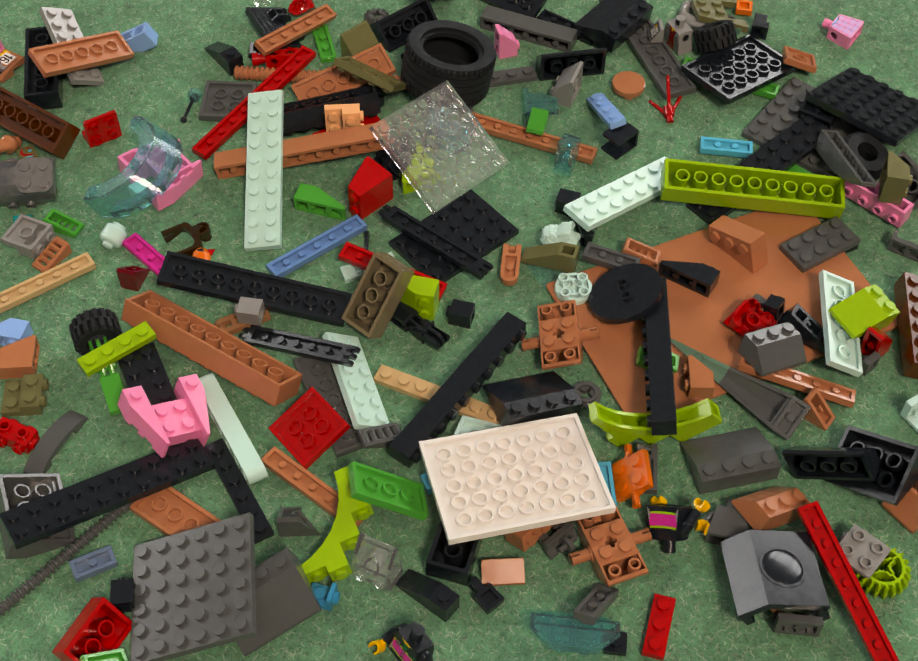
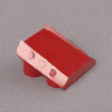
(749, 318)

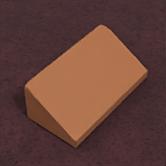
(503, 571)

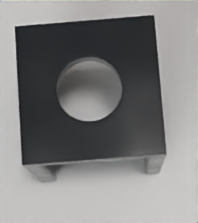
(620, 140)

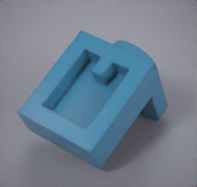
(326, 595)

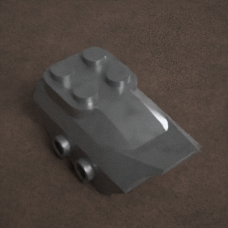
(27, 182)

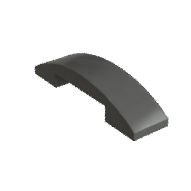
(52, 442)

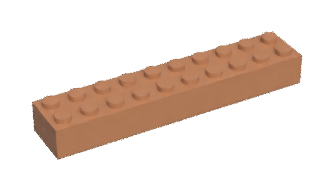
(213, 348)

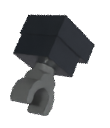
(773, 304)

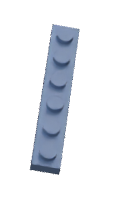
(317, 246)

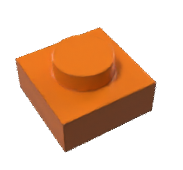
(744, 7)

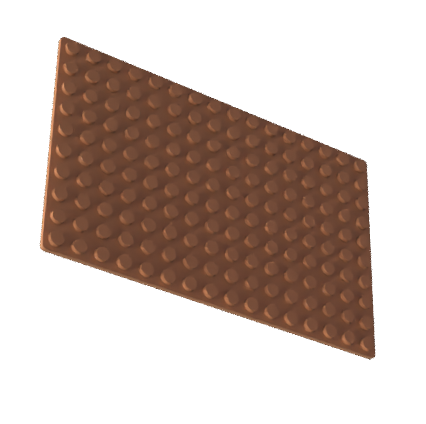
(699, 319)

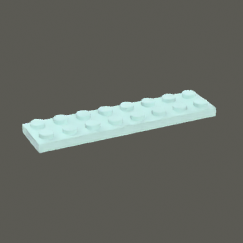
(617, 197)

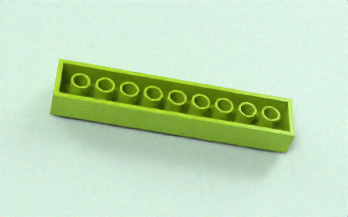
(752, 188)

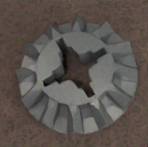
(371, 14)
(584, 387)

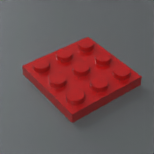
(309, 427)

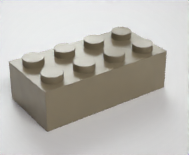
(377, 295)

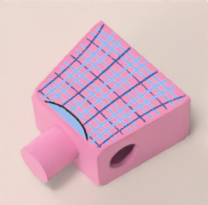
(843, 30)

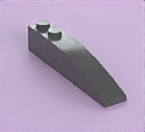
(842, 159)

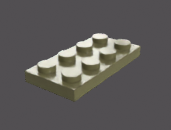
(373, 76)

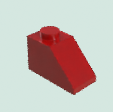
(875, 341)

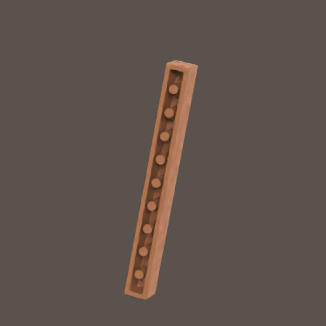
(304, 150)

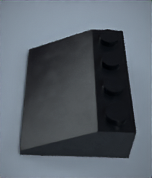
(614, 21)
(532, 398)
(896, 469)

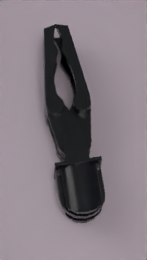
(422, 329)

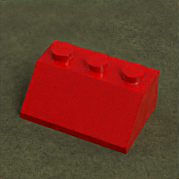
(95, 630)

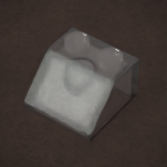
(376, 563)

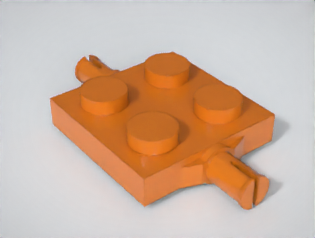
(632, 475)

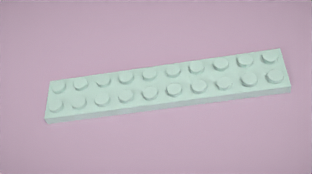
(264, 171)

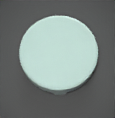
(573, 286)

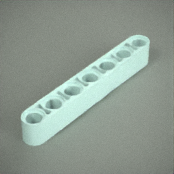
(232, 431)

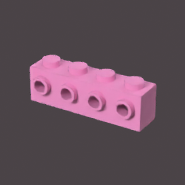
(868, 198)

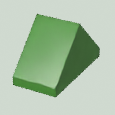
(537, 121)

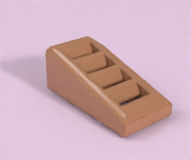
(57, 245)
(637, 249)

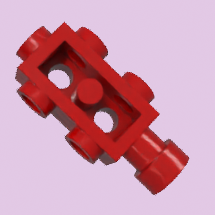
(273, 60)
(10, 436)

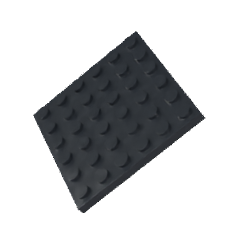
(868, 105)

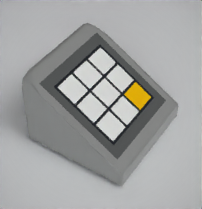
(656, 32)

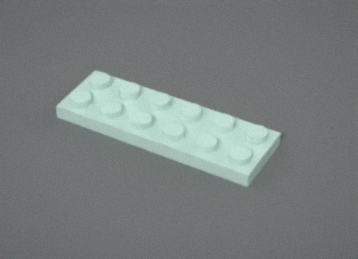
(840, 349)
(358, 387)

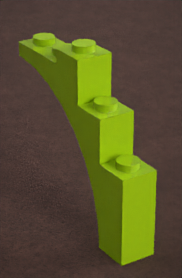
(626, 427)
(343, 536)

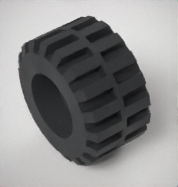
(715, 36)
(93, 325)

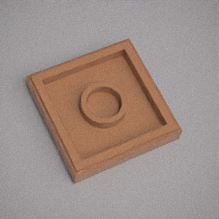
(799, 59)

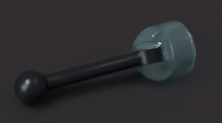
(194, 96)

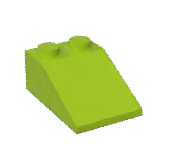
(423, 296)
(863, 310)

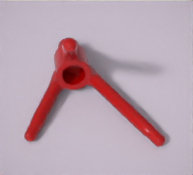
(668, 110)

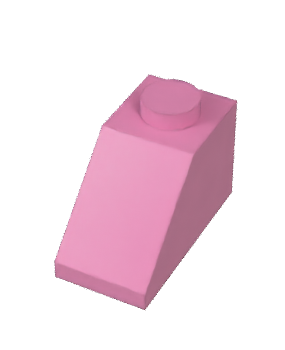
(505, 43)

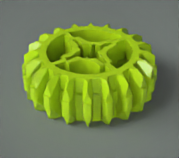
(885, 581)

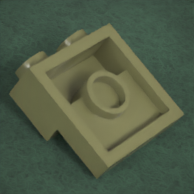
(25, 396)

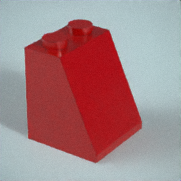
(369, 188)

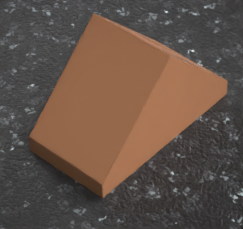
(820, 412)

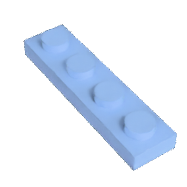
(606, 111)

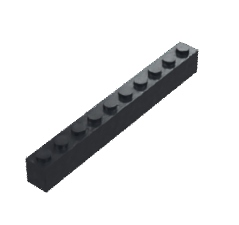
(660, 369)
(458, 389)

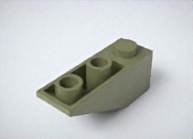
(555, 256)

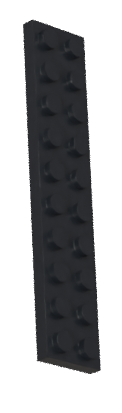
(778, 154)
(233, 282)
(105, 493)

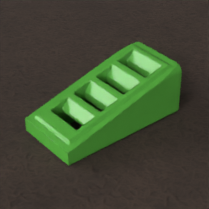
(61, 229)

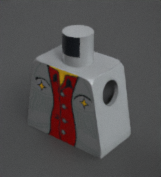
(678, 35)

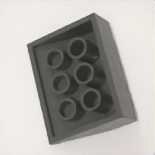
(730, 460)
(21, 489)
(282, 599)

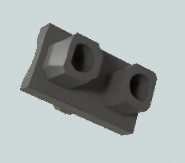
(560, 541)

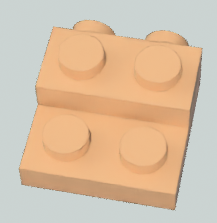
(342, 116)

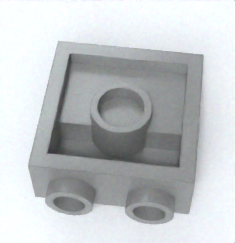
(28, 236)

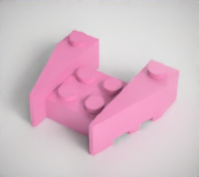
(185, 179)
(168, 421)

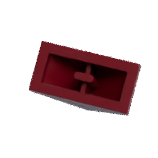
(132, 277)

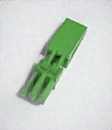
(110, 383)

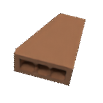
(19, 358)

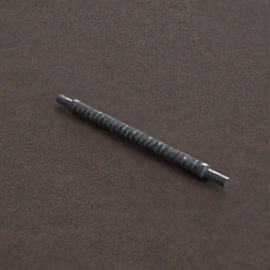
(64, 556)

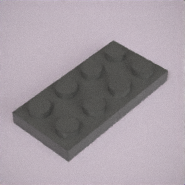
(819, 244)

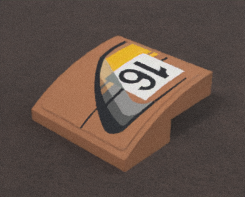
(9, 62)

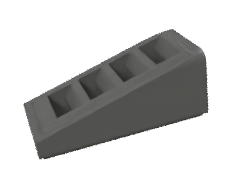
(391, 431)

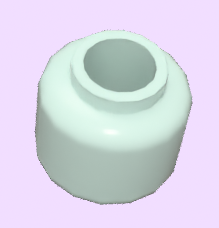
(113, 235)

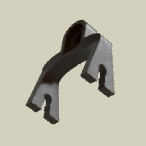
(198, 232)

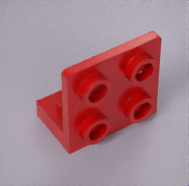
(101, 129)

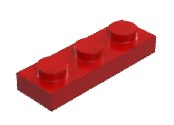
(658, 627)

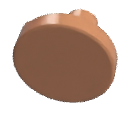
(628, 84)

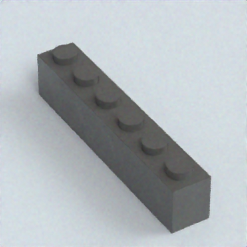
(530, 28)

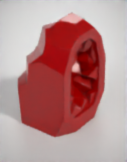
(301, 7)

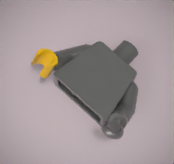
(722, 523)

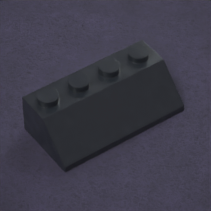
(394, 28)
(552, 65)
(832, 463)

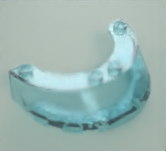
(145, 176)

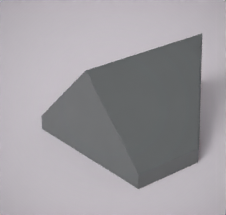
(294, 523)

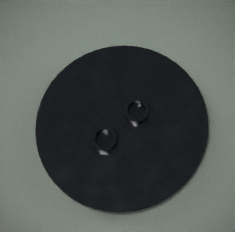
(626, 293)

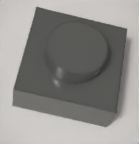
(869, 362)

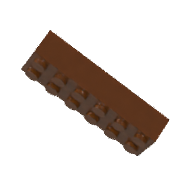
(36, 124)
(907, 303)

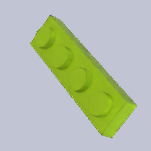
(116, 349)

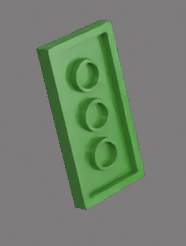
(387, 490)

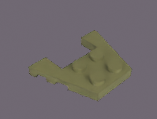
(713, 10)

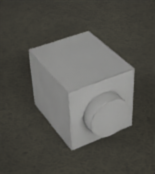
(250, 311)

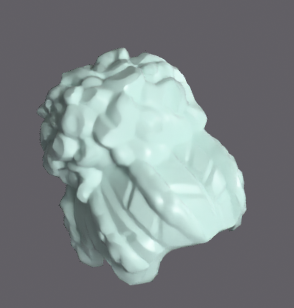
(560, 233)

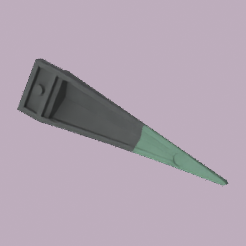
(772, 406)

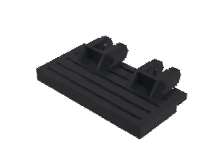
(270, 19)

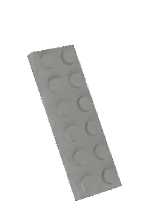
(64, 27)

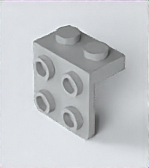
(863, 550)

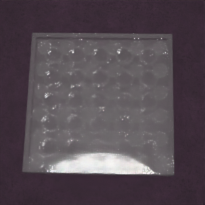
(439, 146)

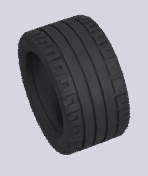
(448, 52)

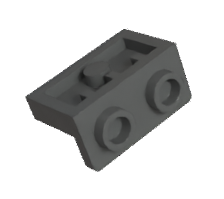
(797, 623)

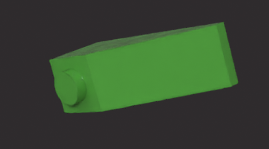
(316, 201)

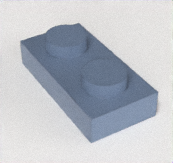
(93, 563)

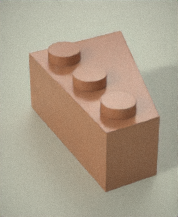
(740, 242)

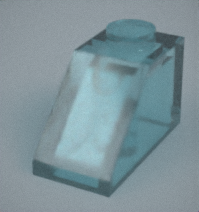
(566, 154)

